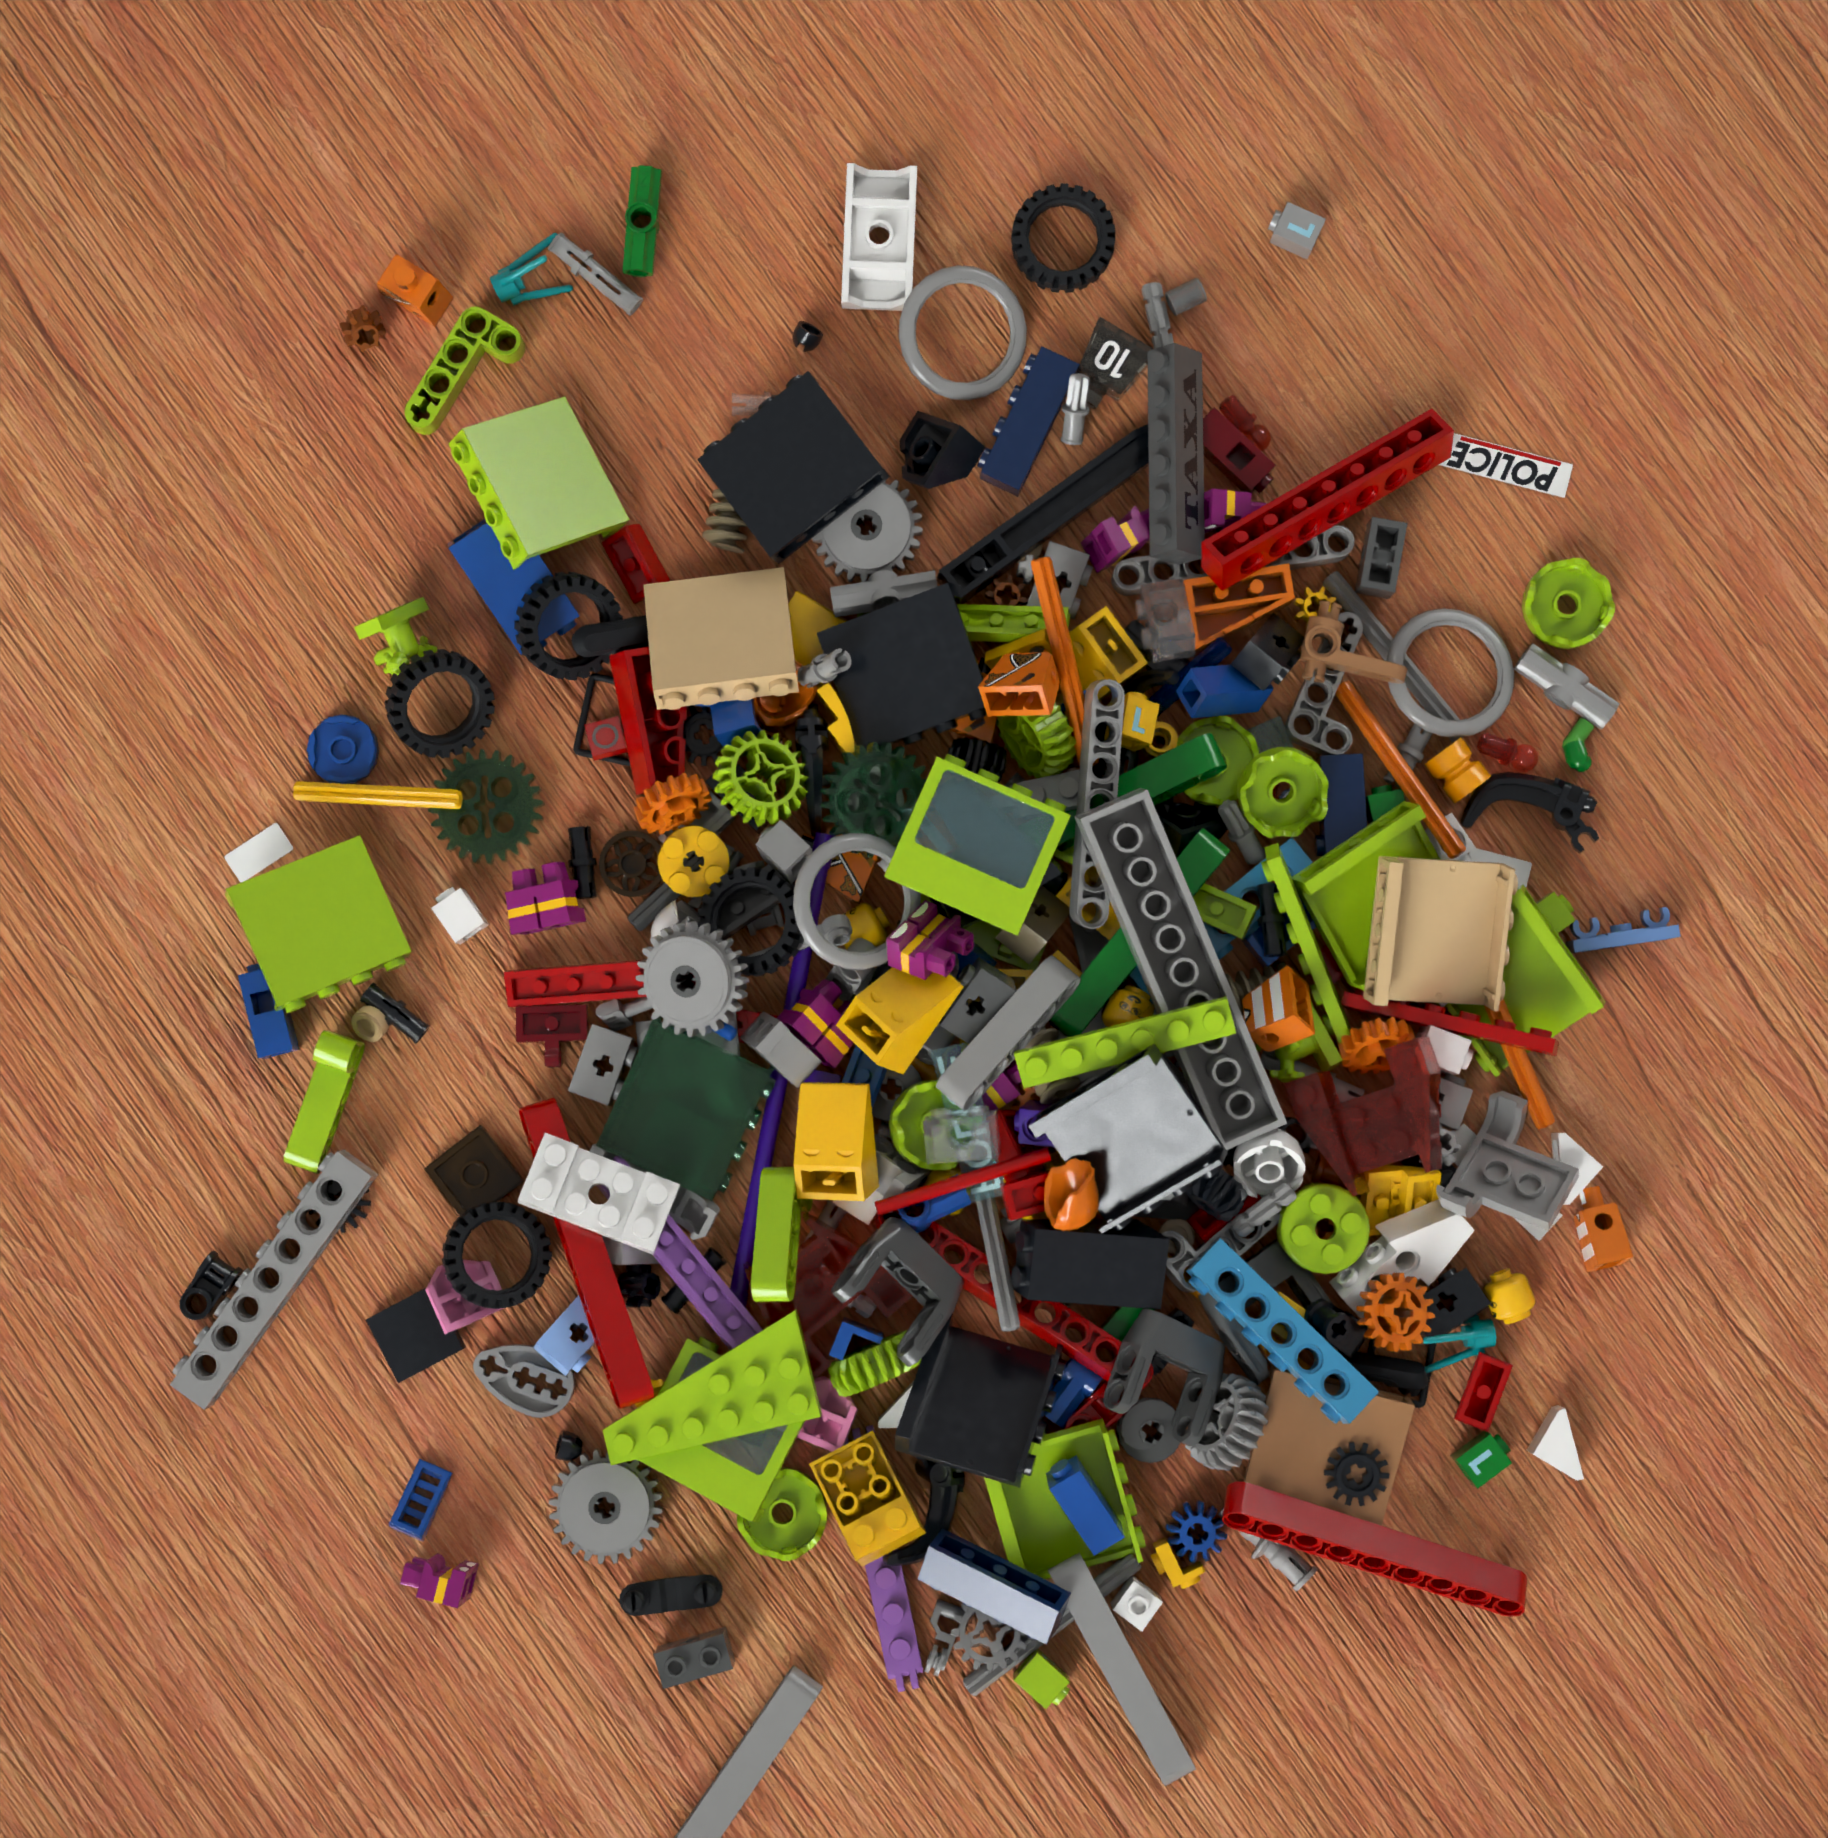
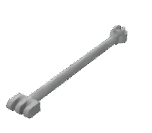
(619, 1016)

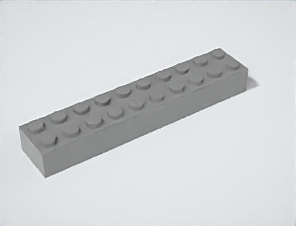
(1178, 962)

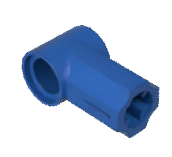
(935, 1209)
(1075, 1386)

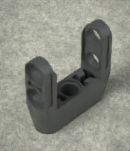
(1274, 1267)
(917, 1270)
(1180, 1345)

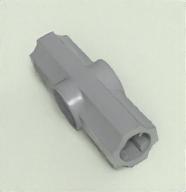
(879, 591)
(1566, 686)

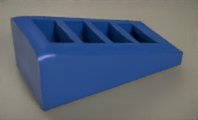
(397, 1522)

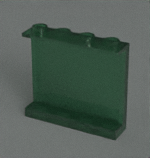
(686, 1110)

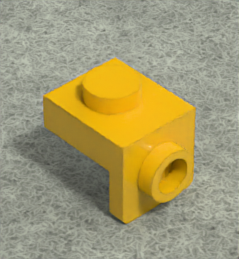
(1166, 1562)

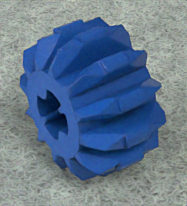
(1185, 1538)

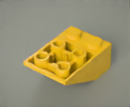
(1104, 652)
(898, 1016)
(835, 1142)
(867, 1499)

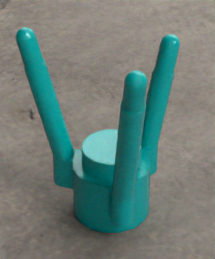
(509, 280)
(1475, 1334)

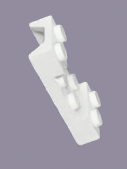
(878, 273)
(561, 1185)

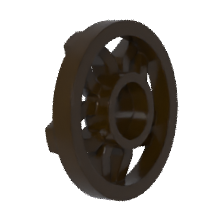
(630, 863)

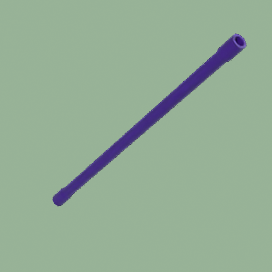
(774, 1104)

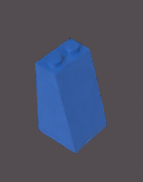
(503, 587)

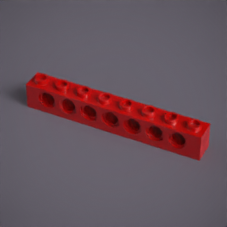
(1326, 499)

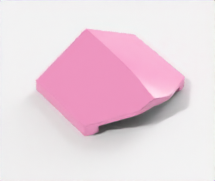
(450, 1306)
(836, 1420)

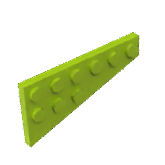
(739, 1393)

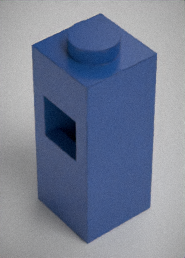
(1220, 692)
(271, 1030)
(1084, 1504)

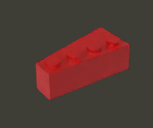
(651, 735)

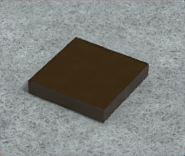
(474, 1172)

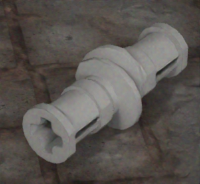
(1281, 1558)

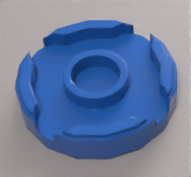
(343, 749)

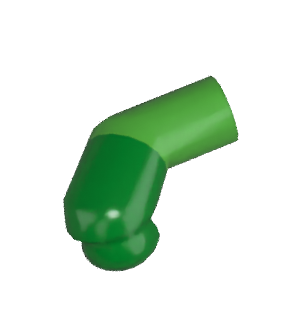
(1574, 746)

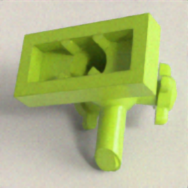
(398, 635)
(1318, 1044)

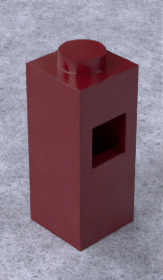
(1235, 454)

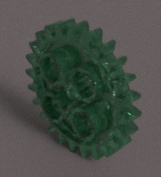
(895, 774)
(518, 803)

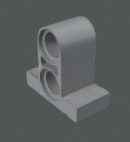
(781, 1049)
(895, 1172)

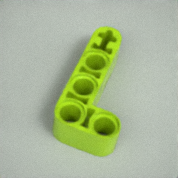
(459, 373)
(324, 1100)
(777, 1236)

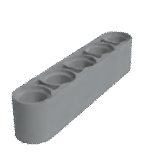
(1008, 1032)

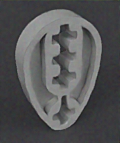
(506, 1385)

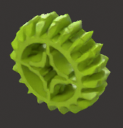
(1039, 742)
(757, 751)
(868, 1366)

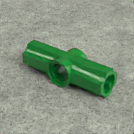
(643, 200)

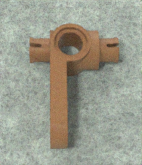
(1328, 627)

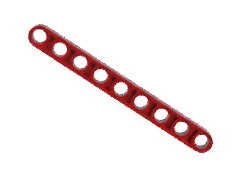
(595, 1280)
(1051, 1332)
(1375, 1549)

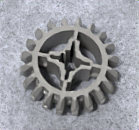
(1233, 1424)

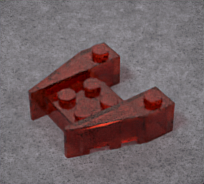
(1379, 1125)
(818, 1268)

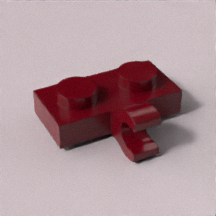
(552, 1026)

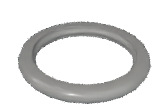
(908, 341)
(1490, 638)
(802, 894)

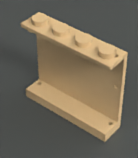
(720, 638)
(1440, 931)

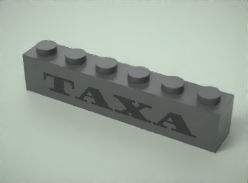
(1175, 453)

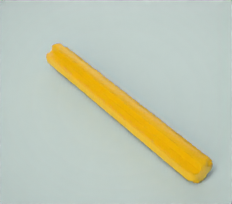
(378, 795)

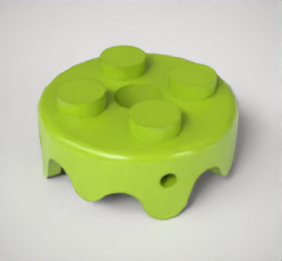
(1592, 603)
(1237, 748)
(1297, 810)
(907, 1123)
(1298, 1223)
(801, 1533)

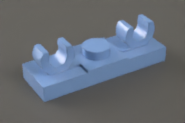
(1622, 934)

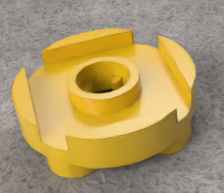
(682, 878)

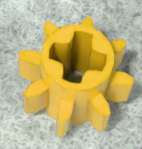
(1315, 598)

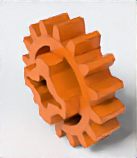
(672, 803)
(1366, 1045)
(1411, 1310)

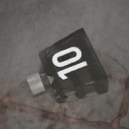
(1112, 362)

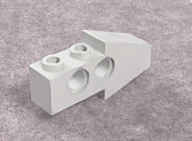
(1411, 1244)

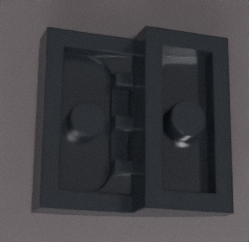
(412, 1336)

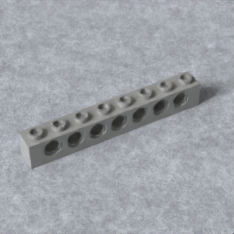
(206, 1387)

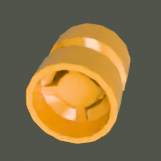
(1458, 771)

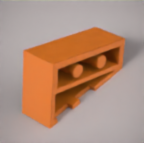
(1246, 602)

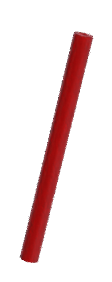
(962, 1181)

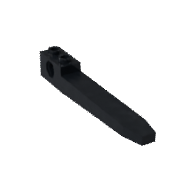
(1046, 516)

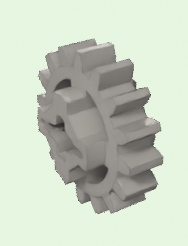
(968, 1641)

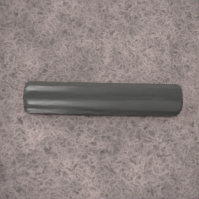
(659, 899)

